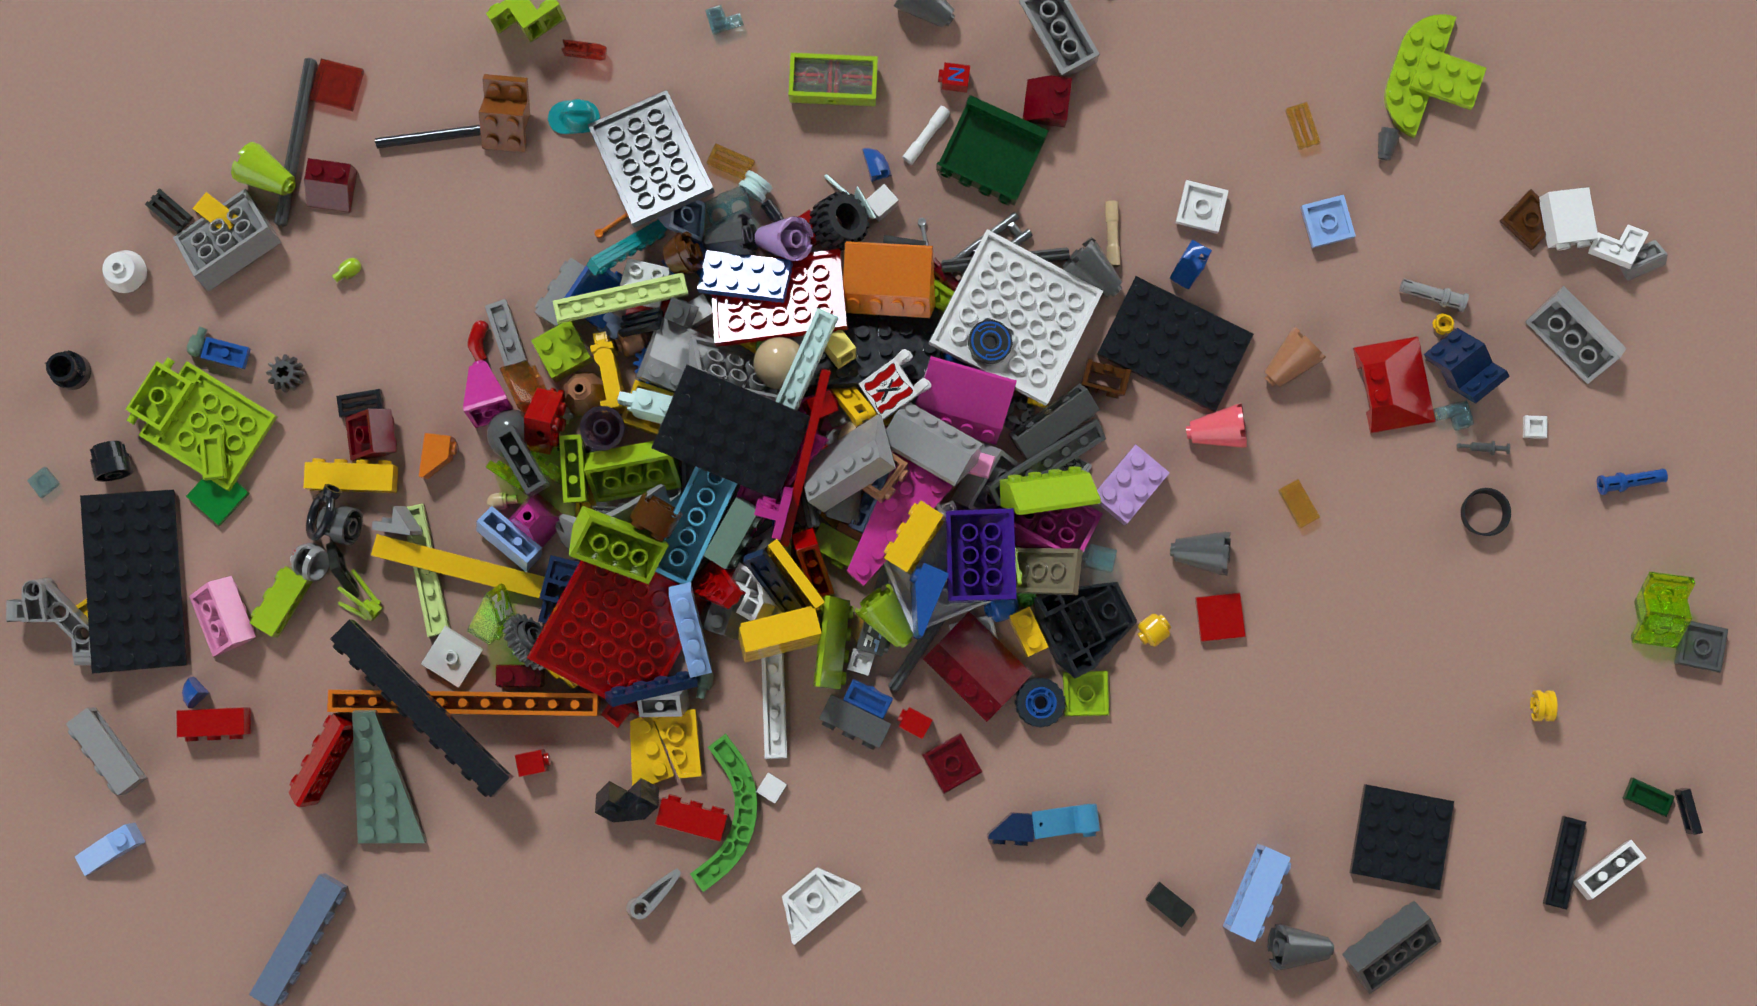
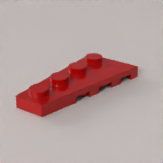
(716, 585)

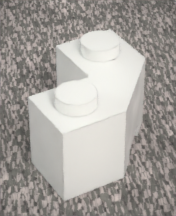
(756, 601)

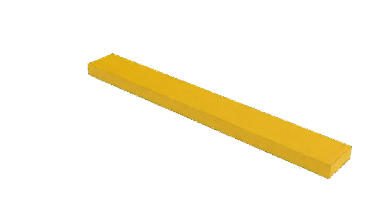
(457, 566)

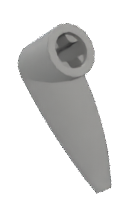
(653, 895)

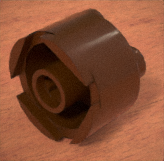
(655, 516)

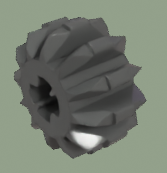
(289, 365)

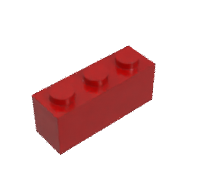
(812, 561)
(213, 723)
(692, 817)

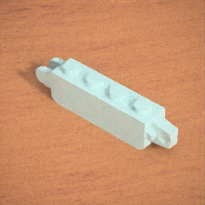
(645, 404)

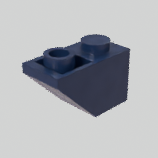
(1013, 827)

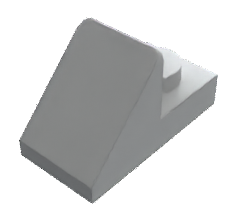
(401, 522)

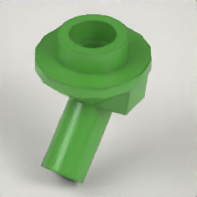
(1025, 600)

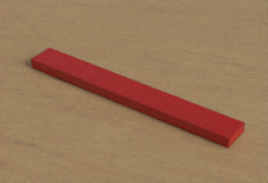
(805, 456)

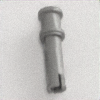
(1444, 296)

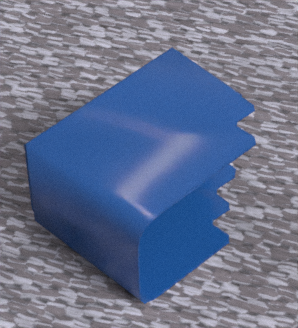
(1190, 265)

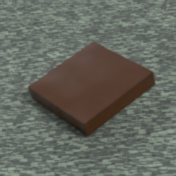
(1526, 220)

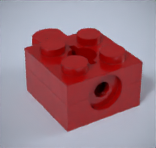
(544, 420)

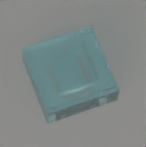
(43, 482)

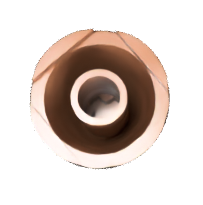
(1292, 359)

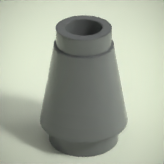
(1387, 142)

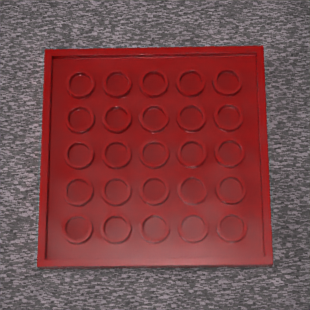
(610, 631)

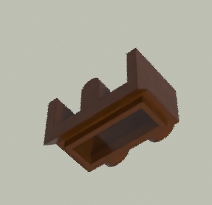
(1109, 370)

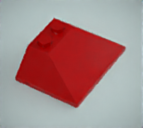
(1395, 384)

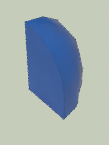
(876, 164)
(193, 692)

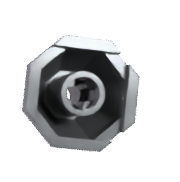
(732, 235)

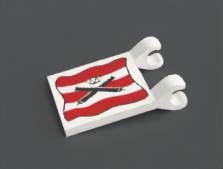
(890, 387)

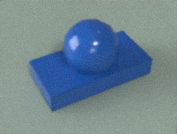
(868, 699)

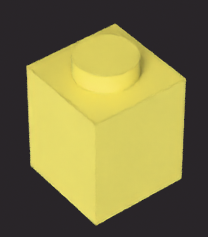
(840, 349)

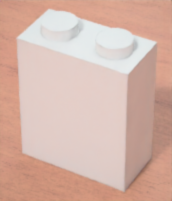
(1568, 218)

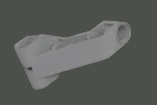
(41, 604)

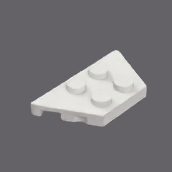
(815, 900)

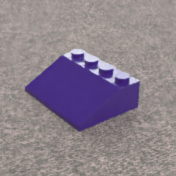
(981, 555)

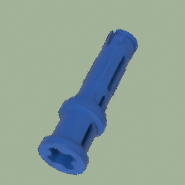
(1622, 481)

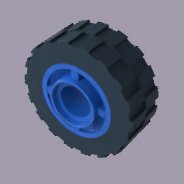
(1053, 702)

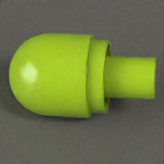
(347, 269)

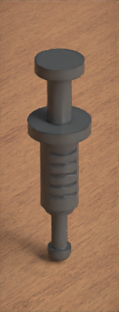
(1485, 447)

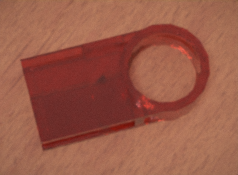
(584, 50)

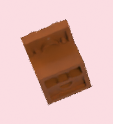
(504, 113)

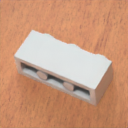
(1609, 870)

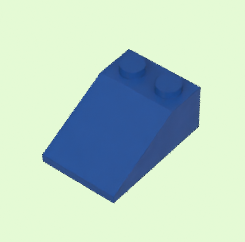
(924, 595)

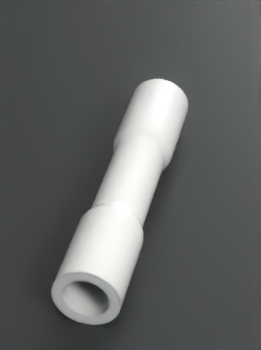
(934, 124)

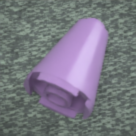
(786, 238)

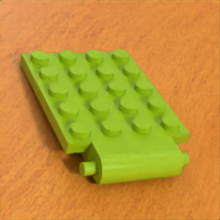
(195, 405)

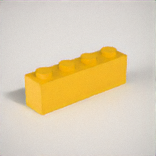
(351, 476)

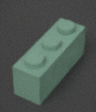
(733, 534)

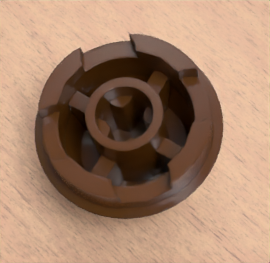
(682, 254)

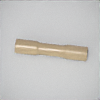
(1112, 219)

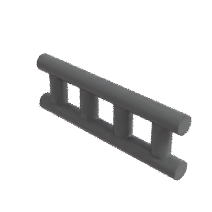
(1009, 223)

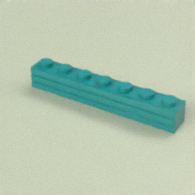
(626, 247)

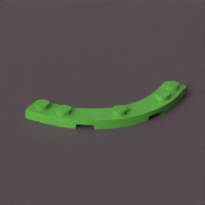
(744, 814)

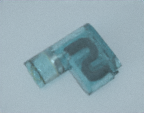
(720, 23)
(1457, 412)

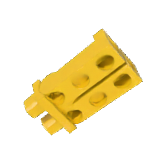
(604, 355)

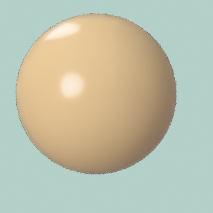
(774, 360)

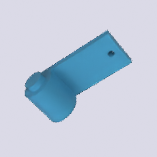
(1066, 821)

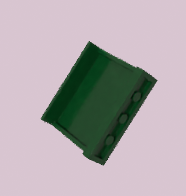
(992, 151)

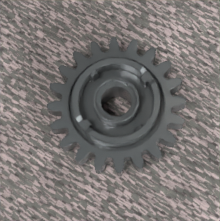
(521, 637)

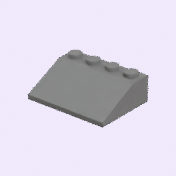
(222, 252)
(667, 355)
(729, 363)
(849, 465)

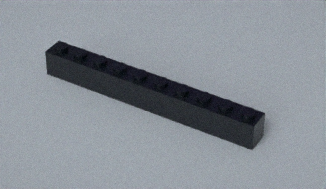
(421, 708)

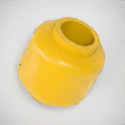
(1154, 630)

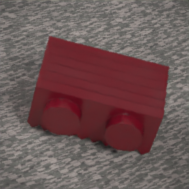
(519, 676)

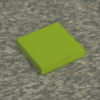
(1086, 694)

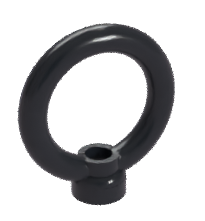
(329, 495)

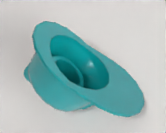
(572, 116)

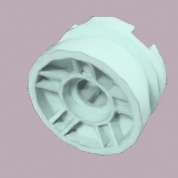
(755, 186)

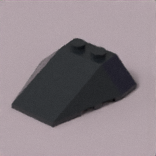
(1084, 625)

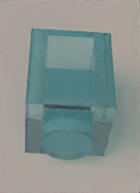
(1099, 558)

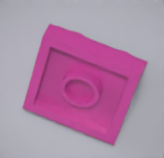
(772, 509)

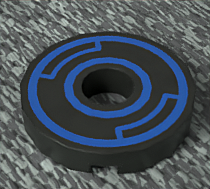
(999, 333)

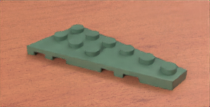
(381, 793)

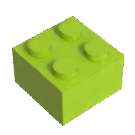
(562, 351)

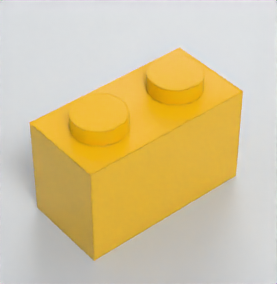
(1028, 632)

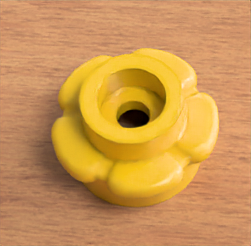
(1449, 324)

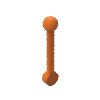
(600, 232)

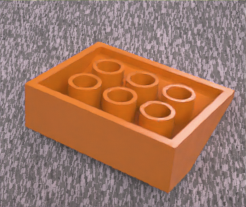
(889, 279)

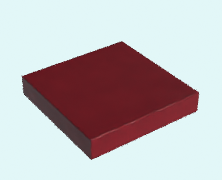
(952, 763)

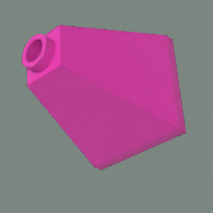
(483, 395)
(536, 519)

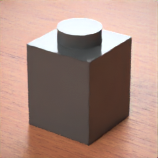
(681, 312)

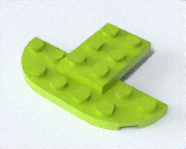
(1426, 71)

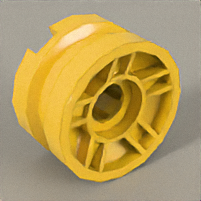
(1543, 705)

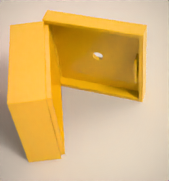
(788, 629)

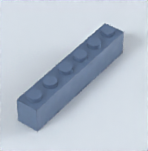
(298, 940)

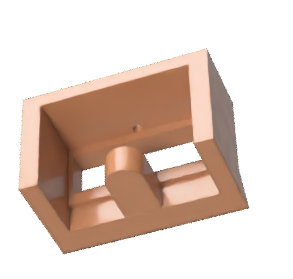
(888, 489)

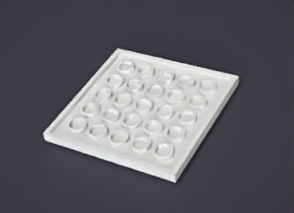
(1033, 299)

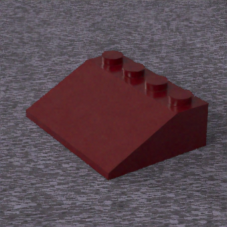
(977, 666)

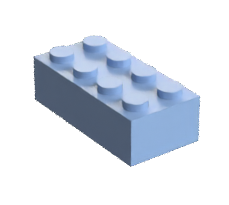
(1257, 892)

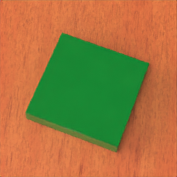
(216, 500)

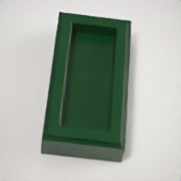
(1648, 797)

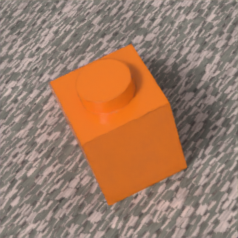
(436, 453)

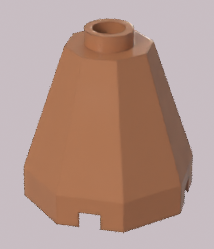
(583, 392)

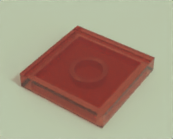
(337, 85)

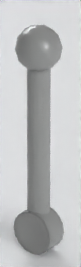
(922, 222)

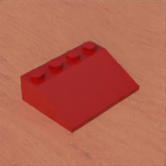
(323, 761)

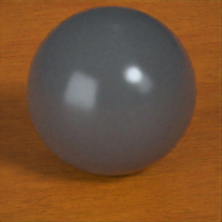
(502, 421)

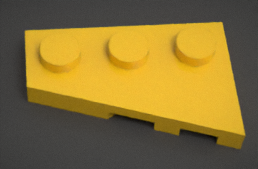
(682, 742)
(648, 752)

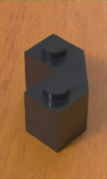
(622, 805)

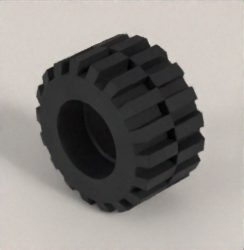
(849, 212)

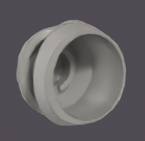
(310, 561)

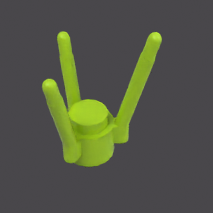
(368, 608)

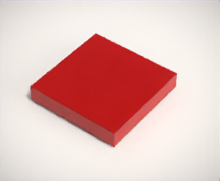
(1220, 617)

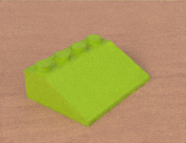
(831, 646)

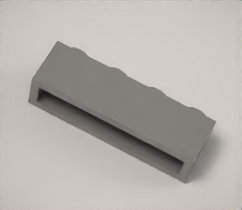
(106, 751)

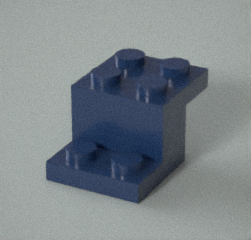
(1466, 365)
(555, 581)

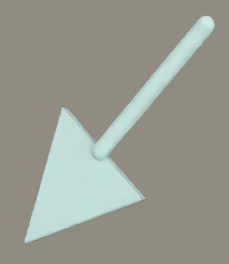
(858, 195)

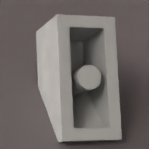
(666, 705)

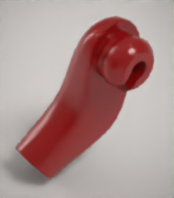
(476, 338)

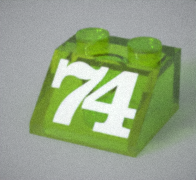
(491, 615)

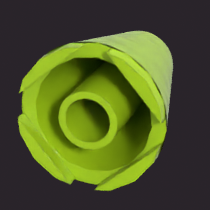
(261, 170)
(886, 616)

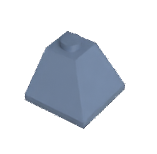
(687, 218)

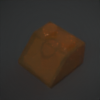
(522, 382)

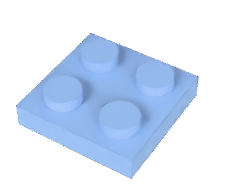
(1327, 221)

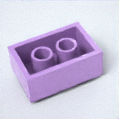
(1131, 484)

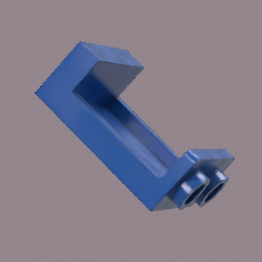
(588, 283)

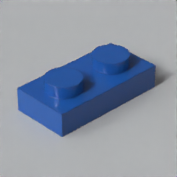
(225, 353)

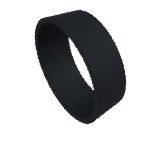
(1504, 503)

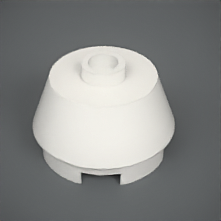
(124, 271)

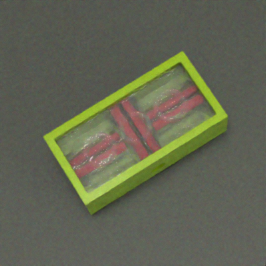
(833, 79)

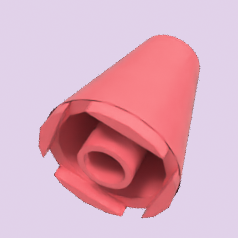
(1220, 428)

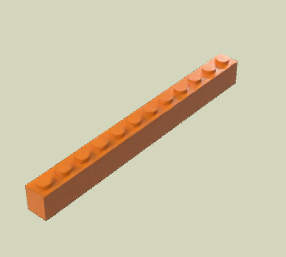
(476, 702)

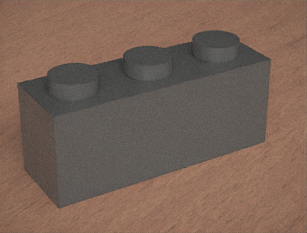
(521, 461)
(854, 722)

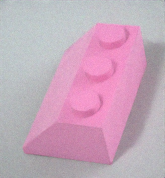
(222, 615)

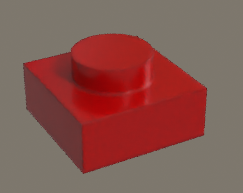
(615, 715)

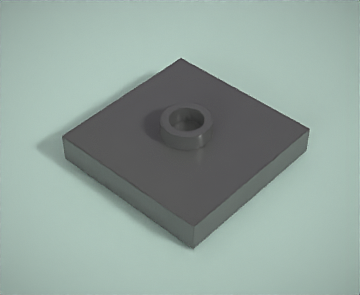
(1702, 647)

